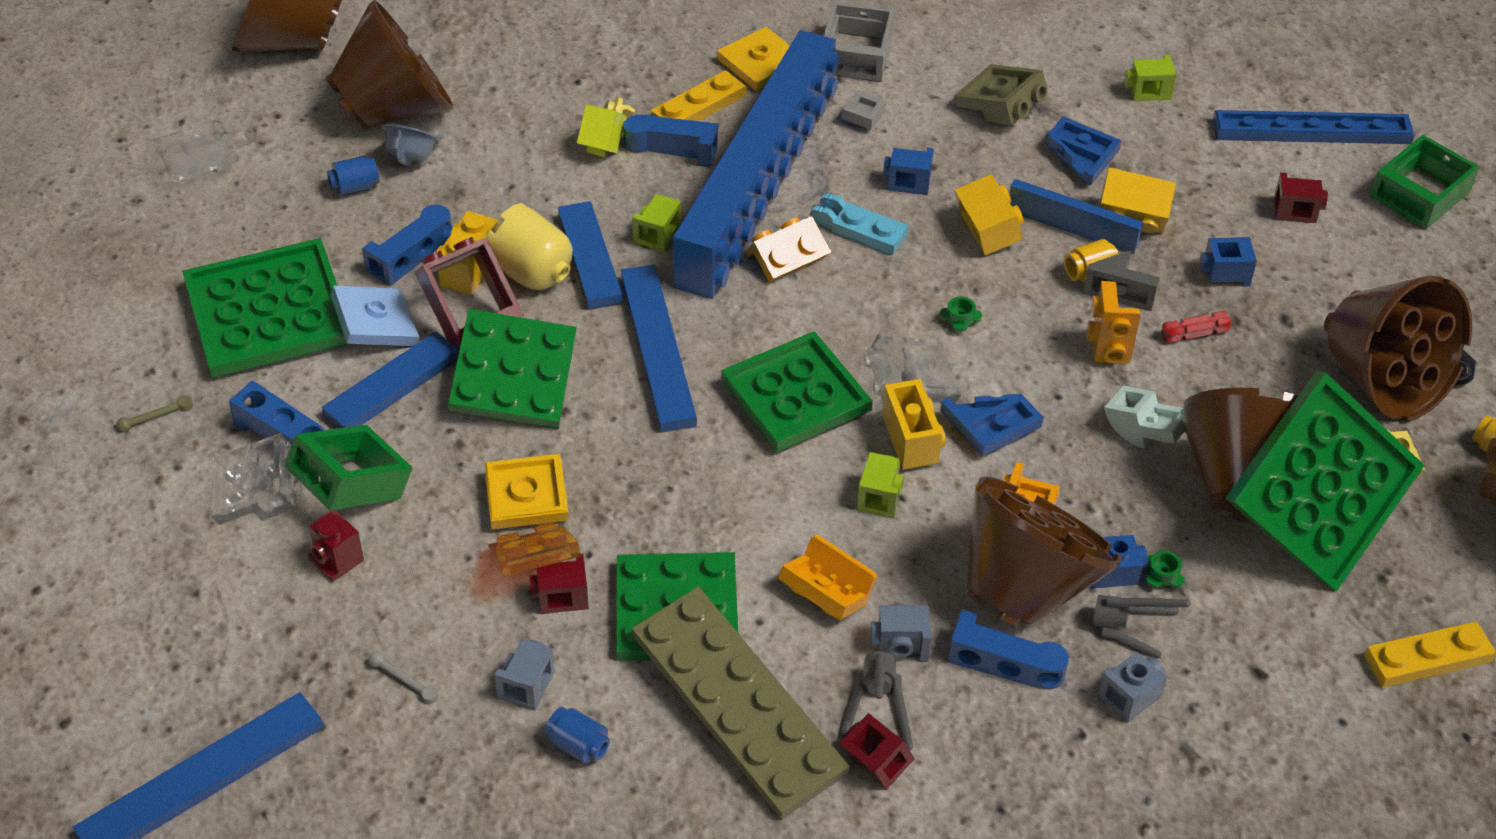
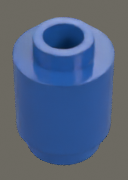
(353, 175)
(577, 734)

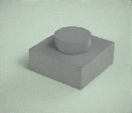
(864, 110)

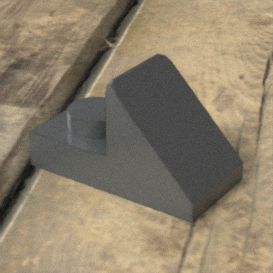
(1133, 287)

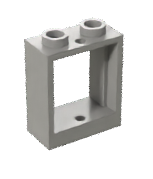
(861, 60)

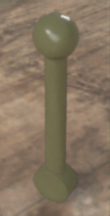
(183, 403)

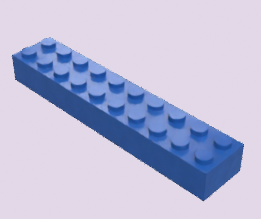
(754, 165)

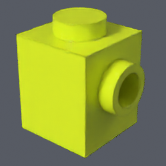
(601, 130)

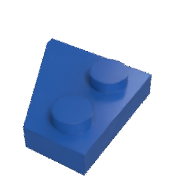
(1082, 148)
(993, 420)

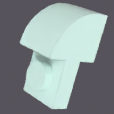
(1140, 417)

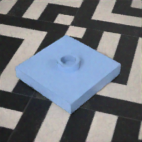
(374, 316)

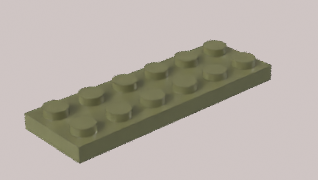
(740, 702)

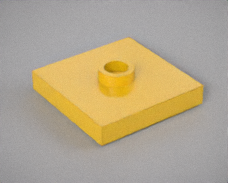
(754, 57)
(526, 491)

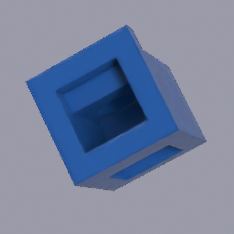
(909, 170)
(1229, 260)
(1133, 561)

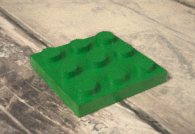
(512, 368)
(796, 391)
(656, 580)

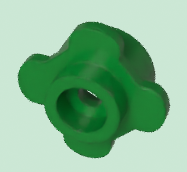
(961, 313)
(1166, 562)

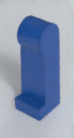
(672, 137)
(409, 246)
(268, 414)
(1007, 655)

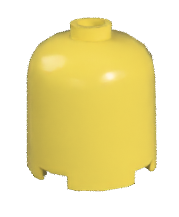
(531, 248)

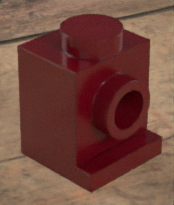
(1299, 199)
(334, 545)
(560, 586)
(877, 750)

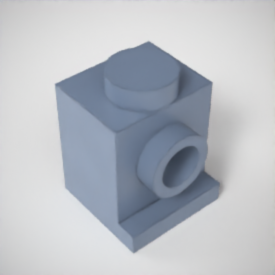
(902, 630)
(525, 674)
(1133, 685)

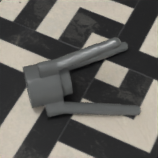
(1113, 613)
(879, 678)

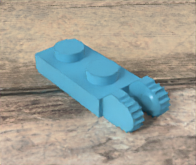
(859, 224)

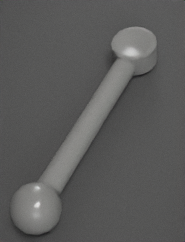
(428, 693)

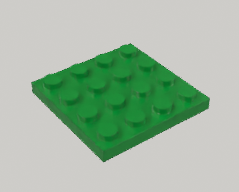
(265, 307)
(1325, 481)

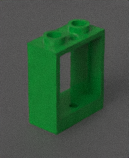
(1413, 200)
(319, 455)

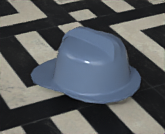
(408, 143)

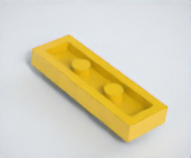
(703, 98)
(1429, 654)

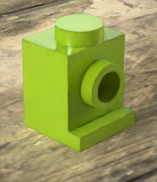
(1151, 79)
(657, 222)
(880, 485)

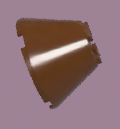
(286, 25)
(384, 76)
(1402, 343)
(1226, 434)
(1030, 554)

